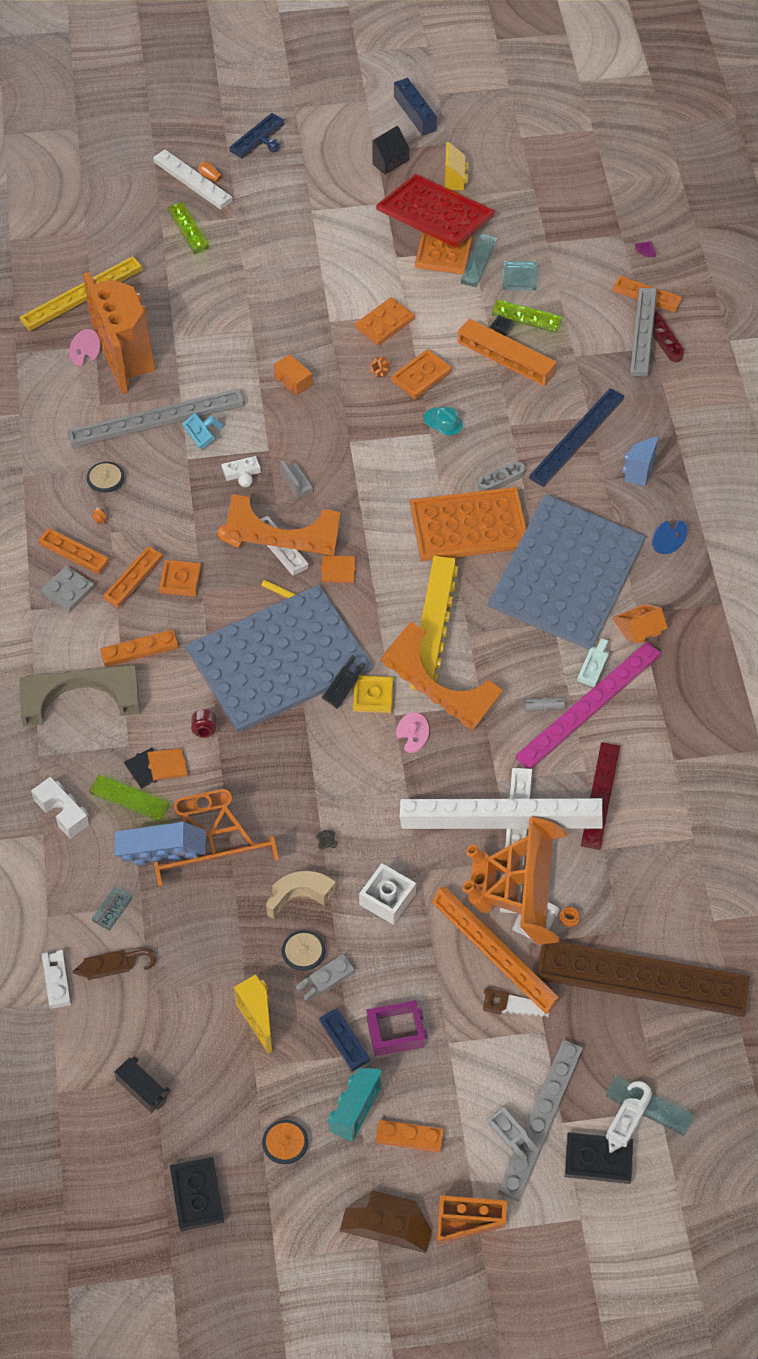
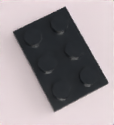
(590, 1159)
(196, 1194)

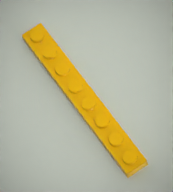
(77, 295)

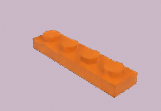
(631, 289)
(73, 551)
(133, 577)
(139, 648)

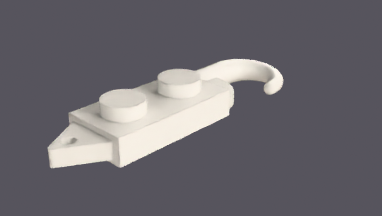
(628, 1118)

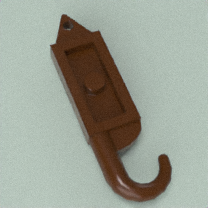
(113, 963)

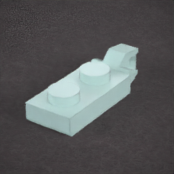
(594, 664)

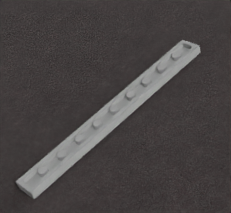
(154, 418)

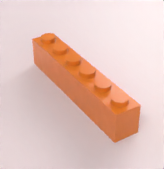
(506, 352)

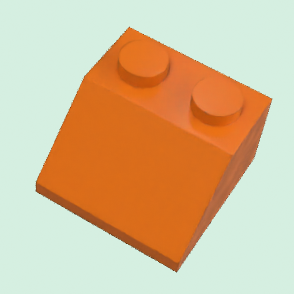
(641, 622)

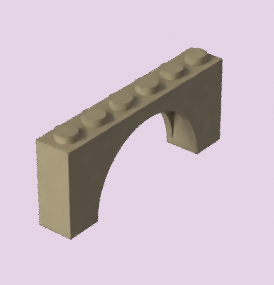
(41, 690)

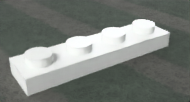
(289, 557)

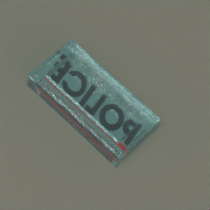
(112, 908)

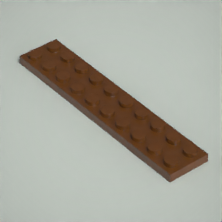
(644, 978)

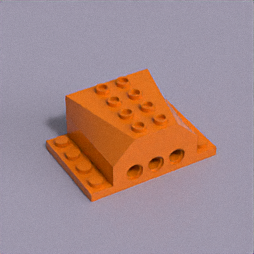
(121, 327)

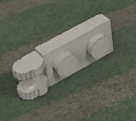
(326, 977)
(511, 1132)

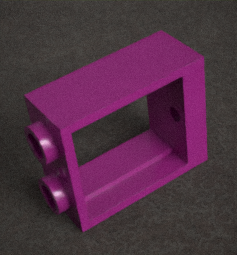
(396, 1045)

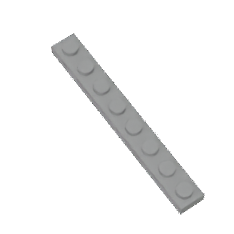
(541, 1119)

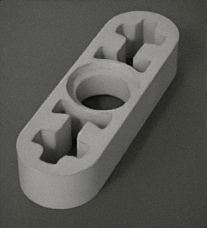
(506, 471)

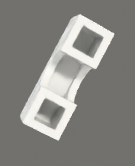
(52, 795)

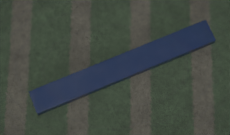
(576, 437)

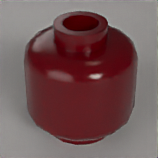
(203, 723)

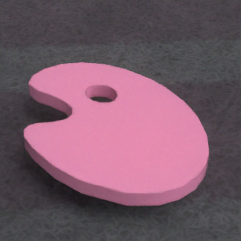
(87, 343)
(413, 726)

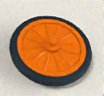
(285, 1142)

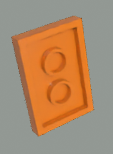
(384, 321)
(421, 374)

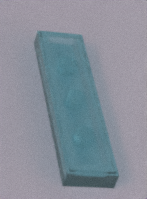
(478, 260)
(657, 1109)

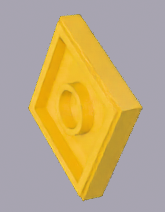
(373, 694)

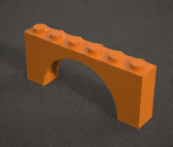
(246, 526)
(467, 706)

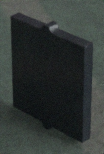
(139, 768)

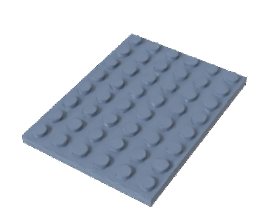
(566, 572)
(276, 658)

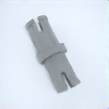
(544, 704)

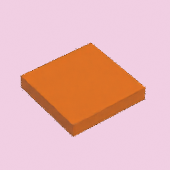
(180, 578)

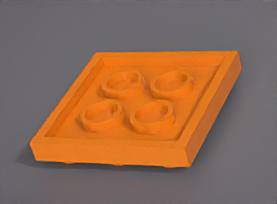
(442, 257)

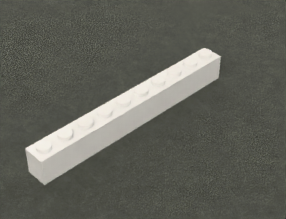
(498, 813)

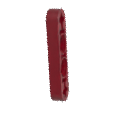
(667, 335)

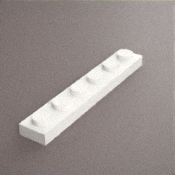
(192, 179)

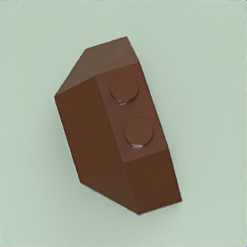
(388, 1221)

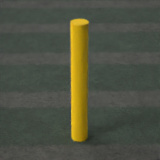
(277, 589)

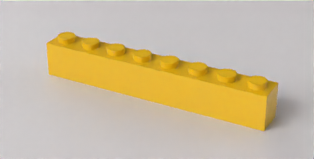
(436, 613)

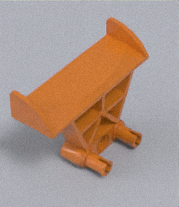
(217, 800)
(486, 893)

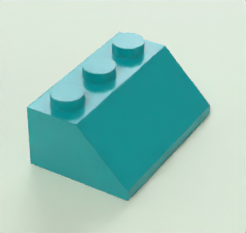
(355, 1103)

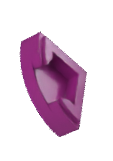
(645, 249)

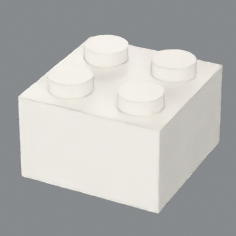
(387, 894)

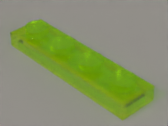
(188, 228)
(527, 316)
(129, 798)

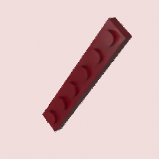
(602, 790)

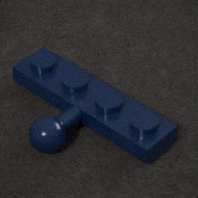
(258, 135)

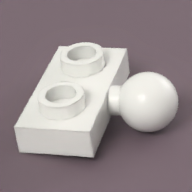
(241, 469)

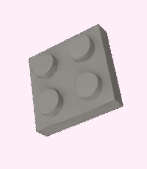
(68, 588)

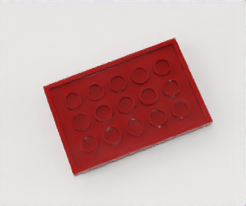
(435, 210)

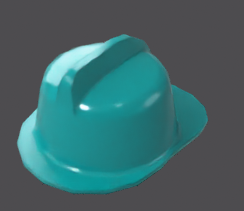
(443, 420)

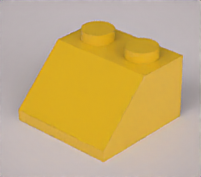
(455, 168)

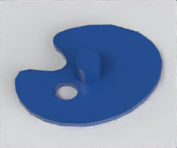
(664, 537)

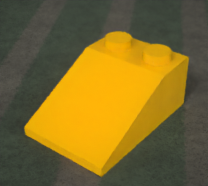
(252, 1002)

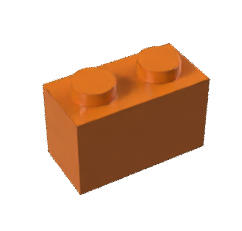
(292, 374)

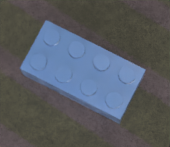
(160, 843)

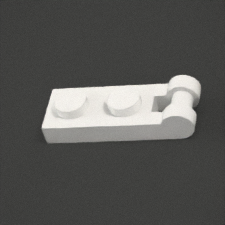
(56, 980)

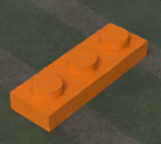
(409, 1136)

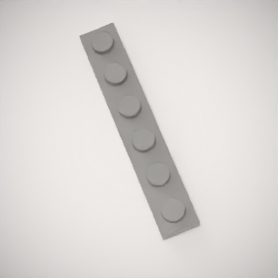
(643, 332)

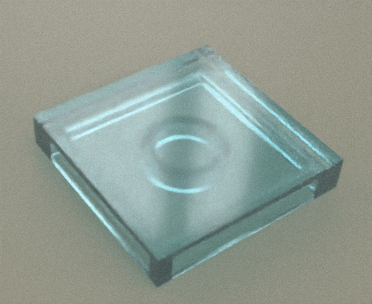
(519, 275)

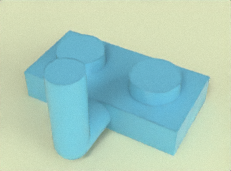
(199, 430)

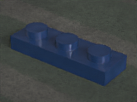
(344, 1040)

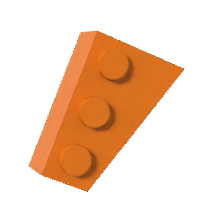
(468, 1217)

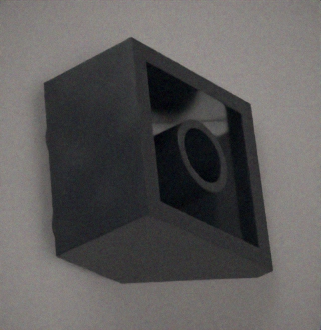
(390, 150)

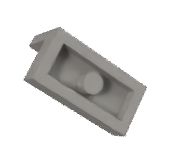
(295, 480)

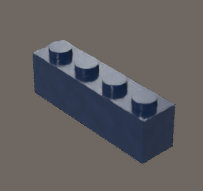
(415, 106)

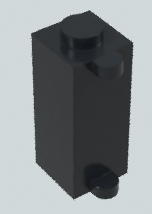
(141, 1085)

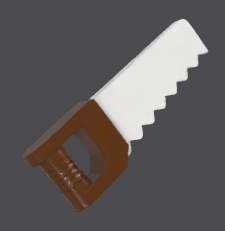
(510, 1004)

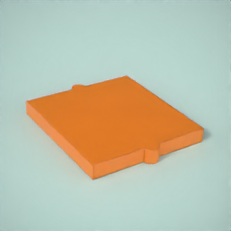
(338, 569)
(167, 764)

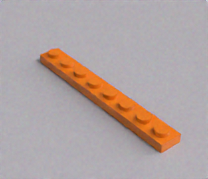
(495, 950)

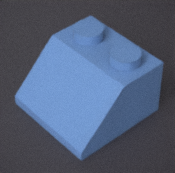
(640, 461)

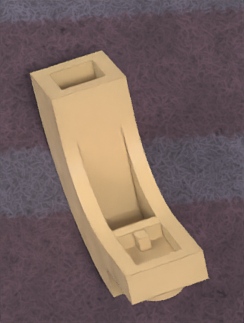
(300, 884)

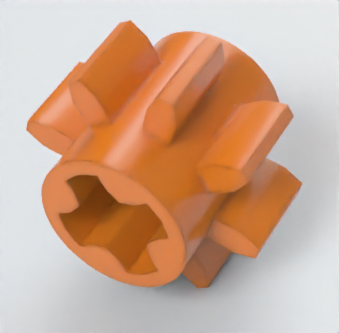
(380, 367)

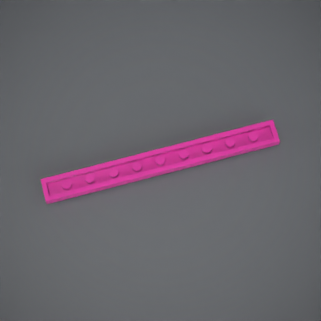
(587, 706)

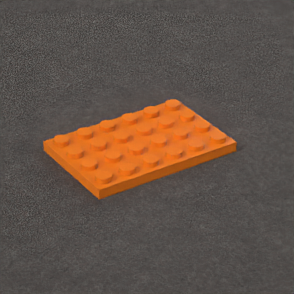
(468, 523)

